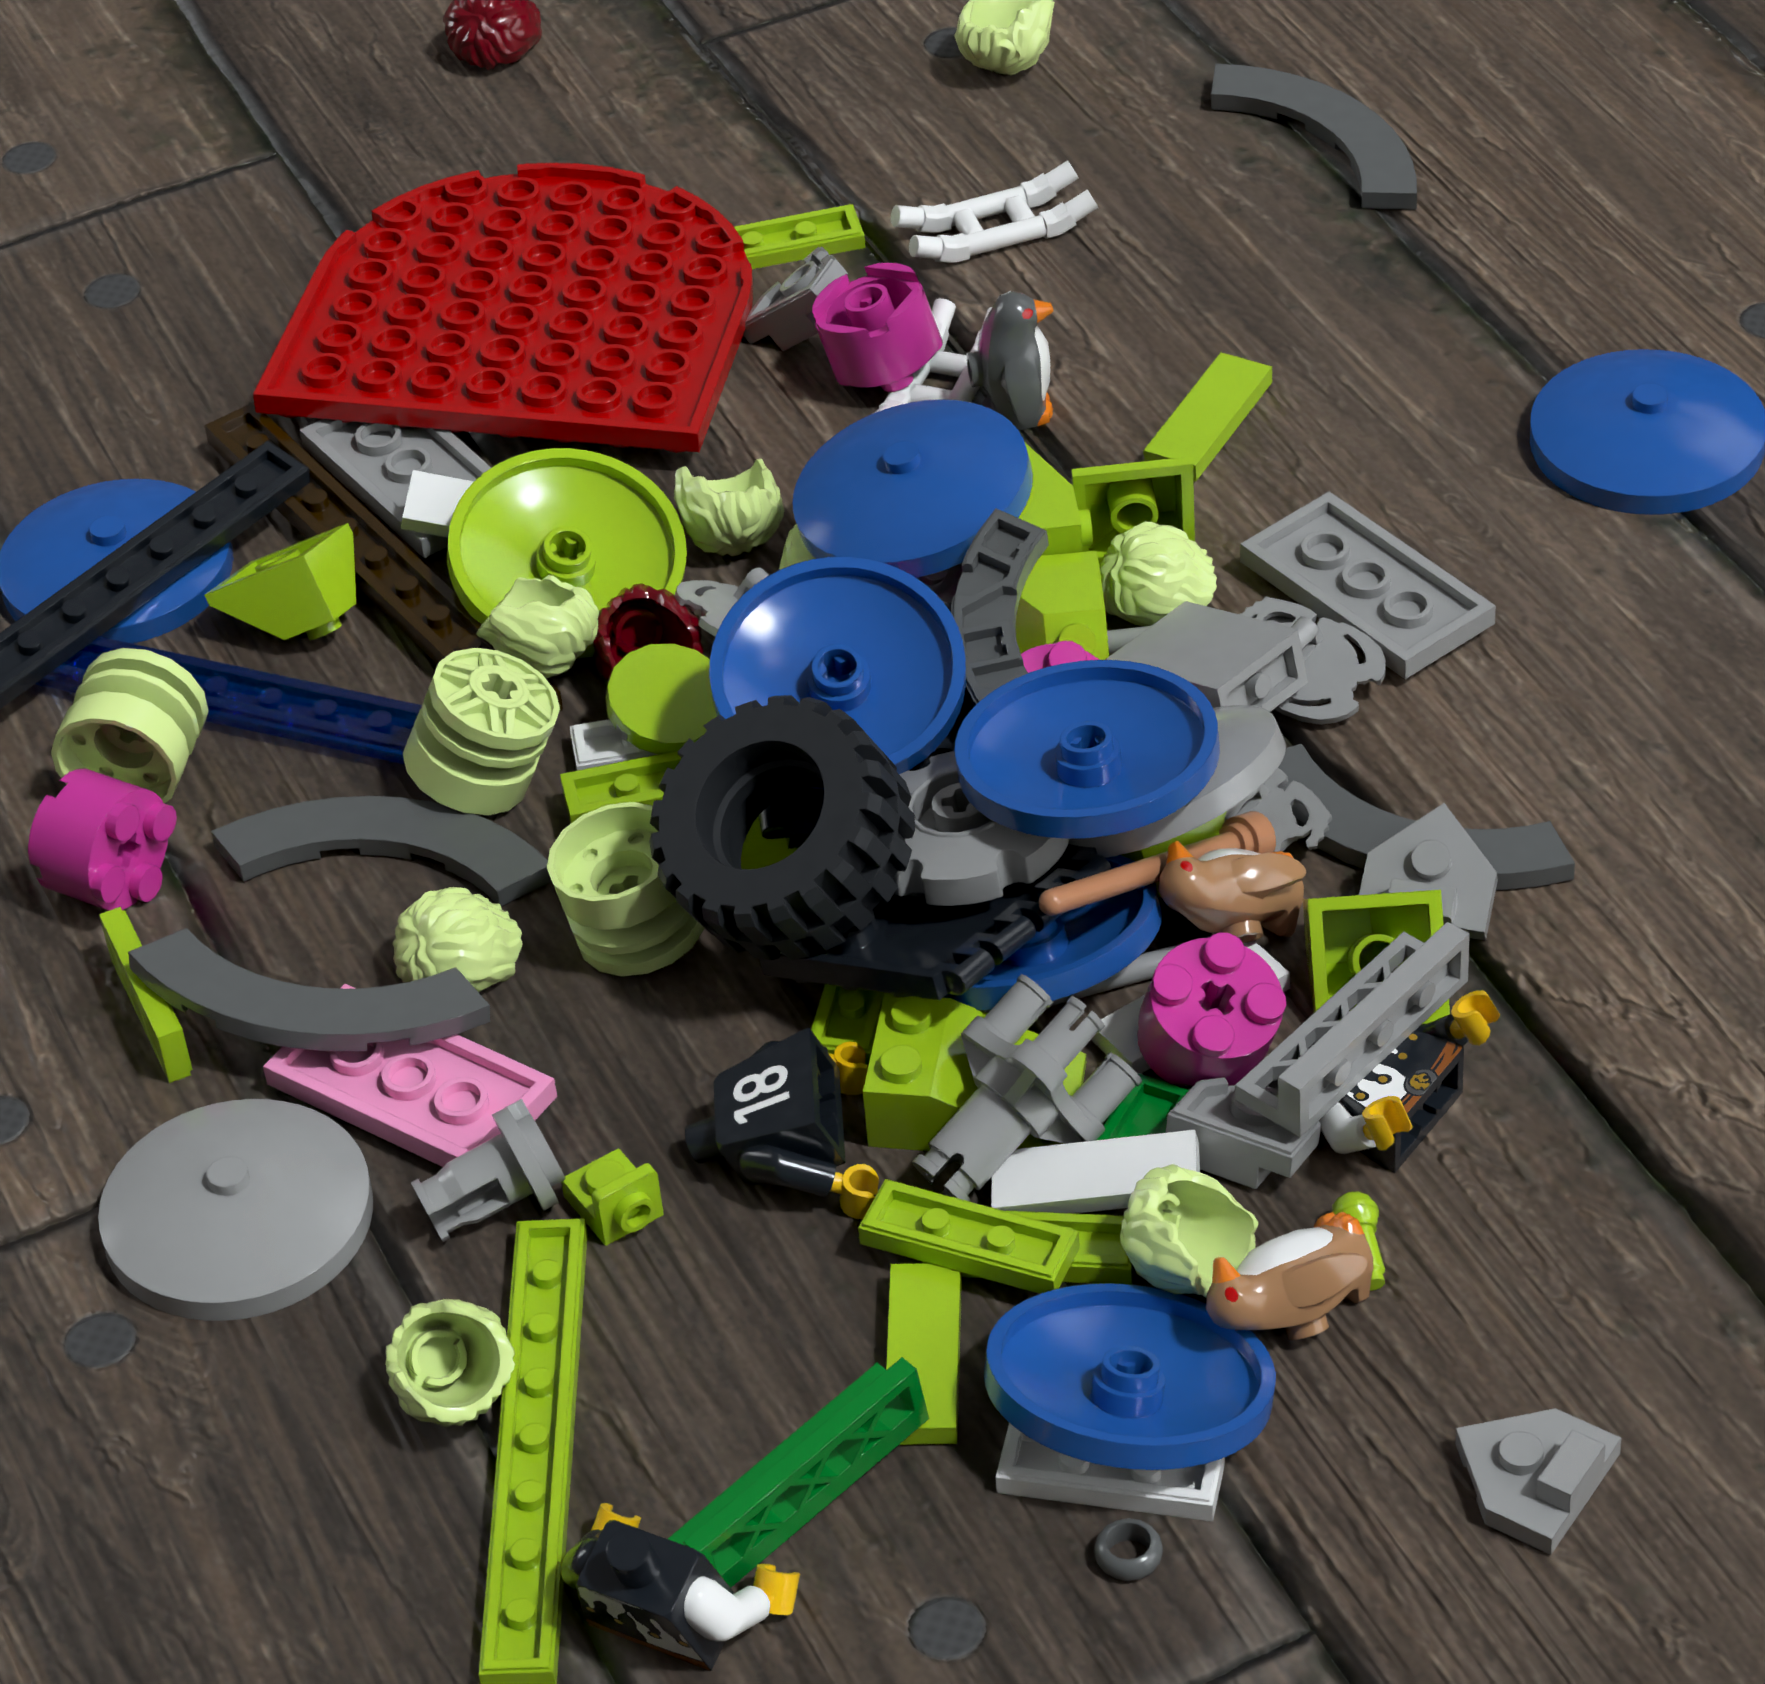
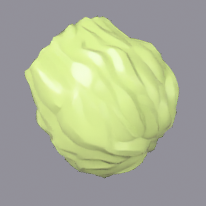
(1004, 33)
(729, 512)
(1154, 572)
(543, 624)
(457, 931)
(1180, 1225)
(449, 1361)

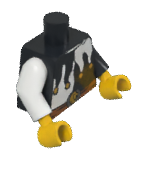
(1410, 1088)
(666, 1591)

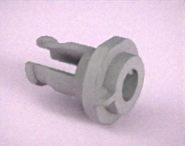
(492, 1174)

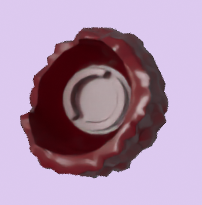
(491, 30)
(642, 618)

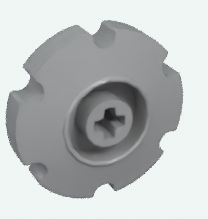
(960, 851)

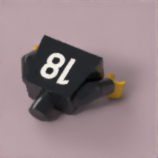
(784, 1120)

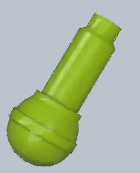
(1367, 1212)

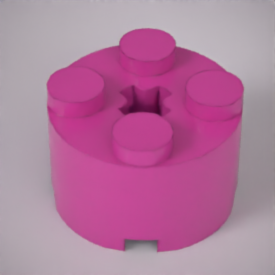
(877, 327)
(101, 840)
(1209, 1012)

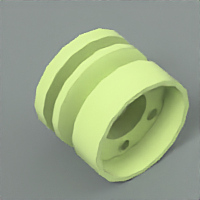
(132, 721)
(481, 731)
(614, 894)

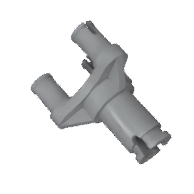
(1024, 1089)

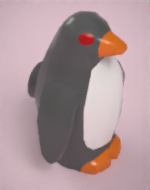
(1014, 360)

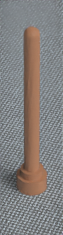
(1245, 831)

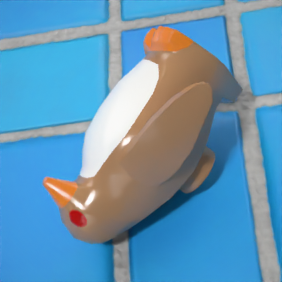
(1234, 890)
(1293, 1279)

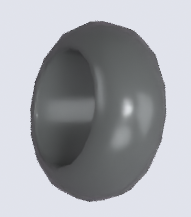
(1133, 1568)

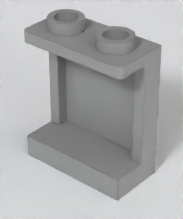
(1223, 655)

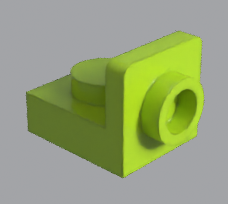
(614, 1195)

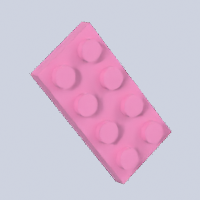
(417, 1096)

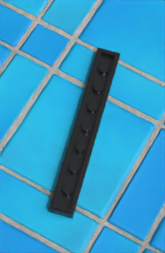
(145, 566)

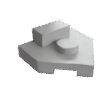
(787, 308)
(1436, 856)
(1237, 1139)
(1535, 1472)

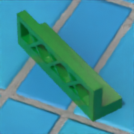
(807, 1470)

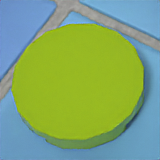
(661, 697)

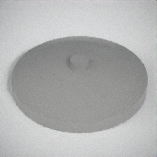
(1248, 757)
(236, 1209)

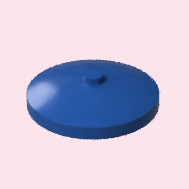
(1648, 431)
(912, 485)
(86, 526)
(852, 638)
(1087, 749)
(1077, 947)
(1128, 1377)

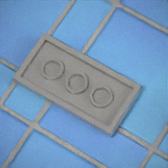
(379, 463)
(1369, 579)

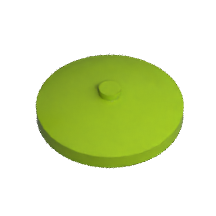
(565, 518)

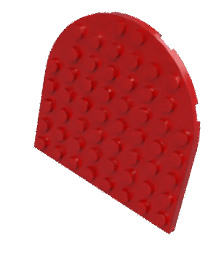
(523, 311)

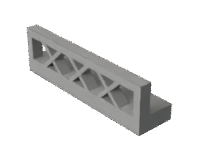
(1364, 1036)

